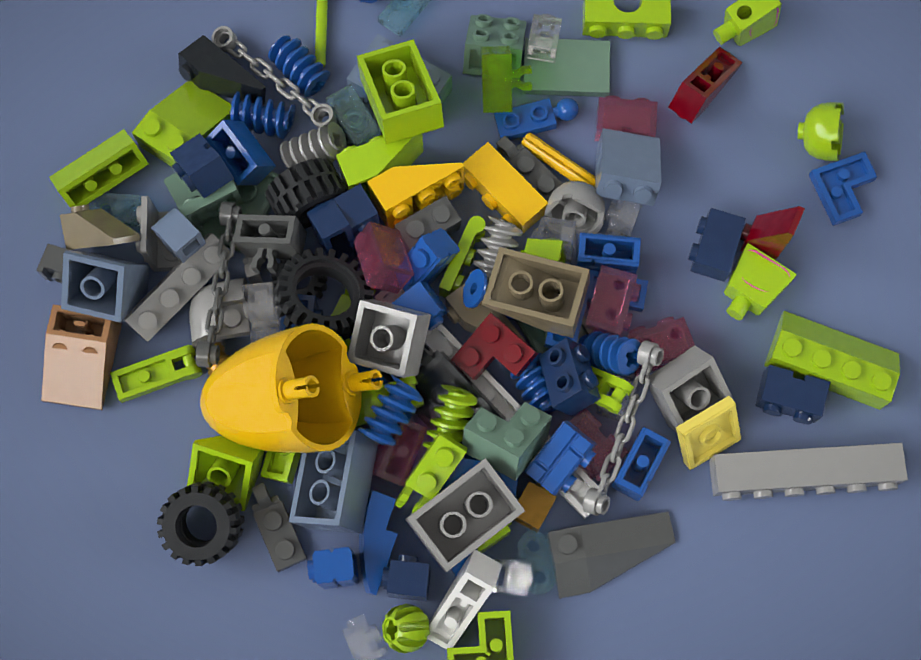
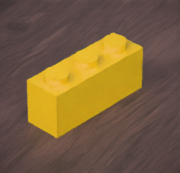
(503, 188)

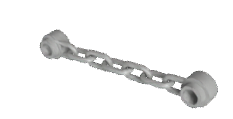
(318, 112)
(595, 500)

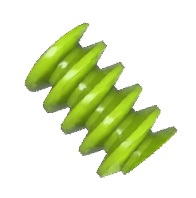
(452, 414)

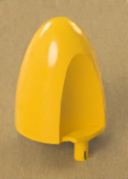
(288, 392)

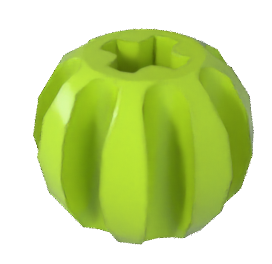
(405, 628)

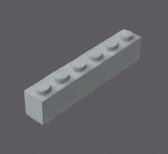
(808, 470)

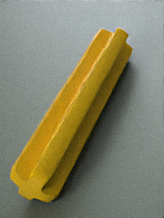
(557, 160)

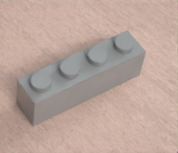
(175, 289)

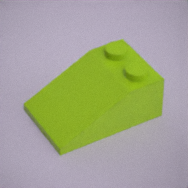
(180, 119)

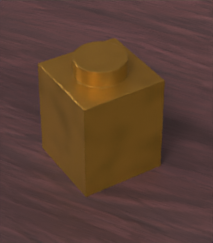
(537, 504)

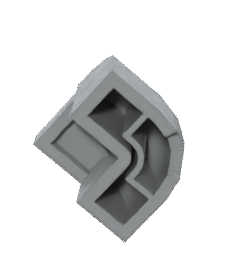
(232, 304)

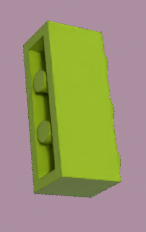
(99, 170)

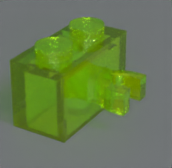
(497, 79)

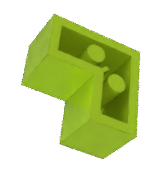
(494, 639)

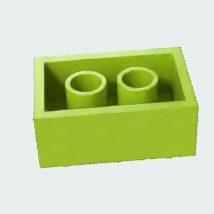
(400, 91)

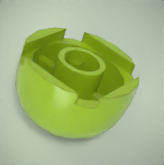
(823, 131)

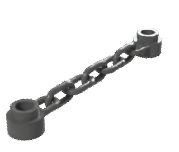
(207, 352)

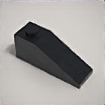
(217, 72)

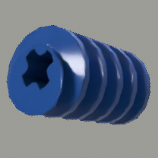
(298, 65)
(262, 117)
(612, 352)
(535, 387)
(391, 412)

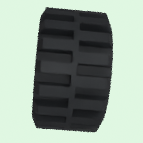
(303, 188)
(178, 535)

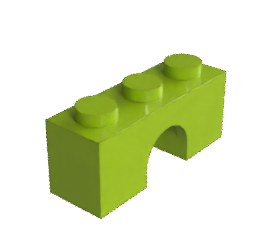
(605, 19)

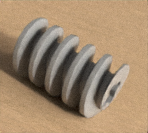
(318, 143)
(500, 236)

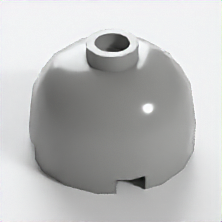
(577, 203)

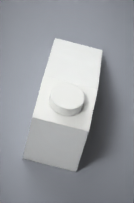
(464, 599)

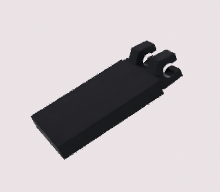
(440, 370)

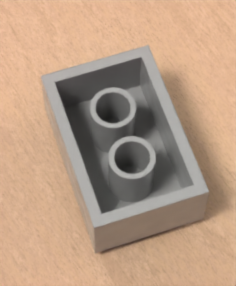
(465, 515)

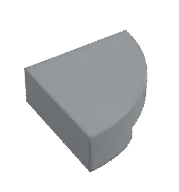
(251, 275)

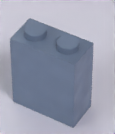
(628, 167)

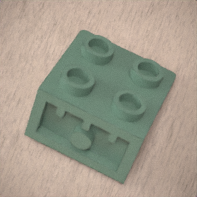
(492, 31)
(196, 207)

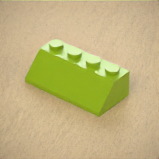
(849, 363)

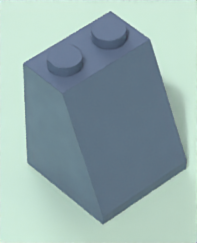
(102, 285)

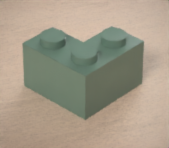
(504, 443)

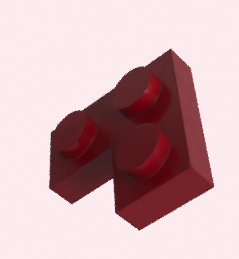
(492, 341)

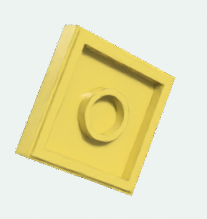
(709, 432)

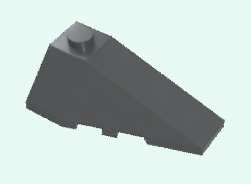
(599, 552)

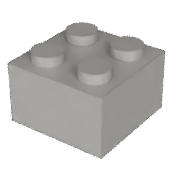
(388, 338)
(687, 386)

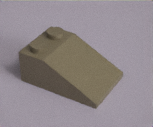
(537, 291)

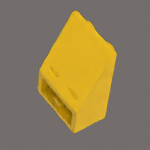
(411, 188)

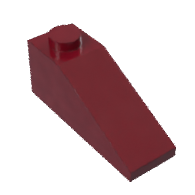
(704, 84)
(772, 230)

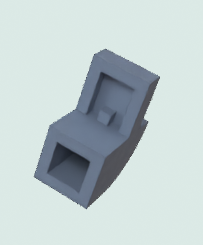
(178, 235)

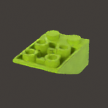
(371, 159)

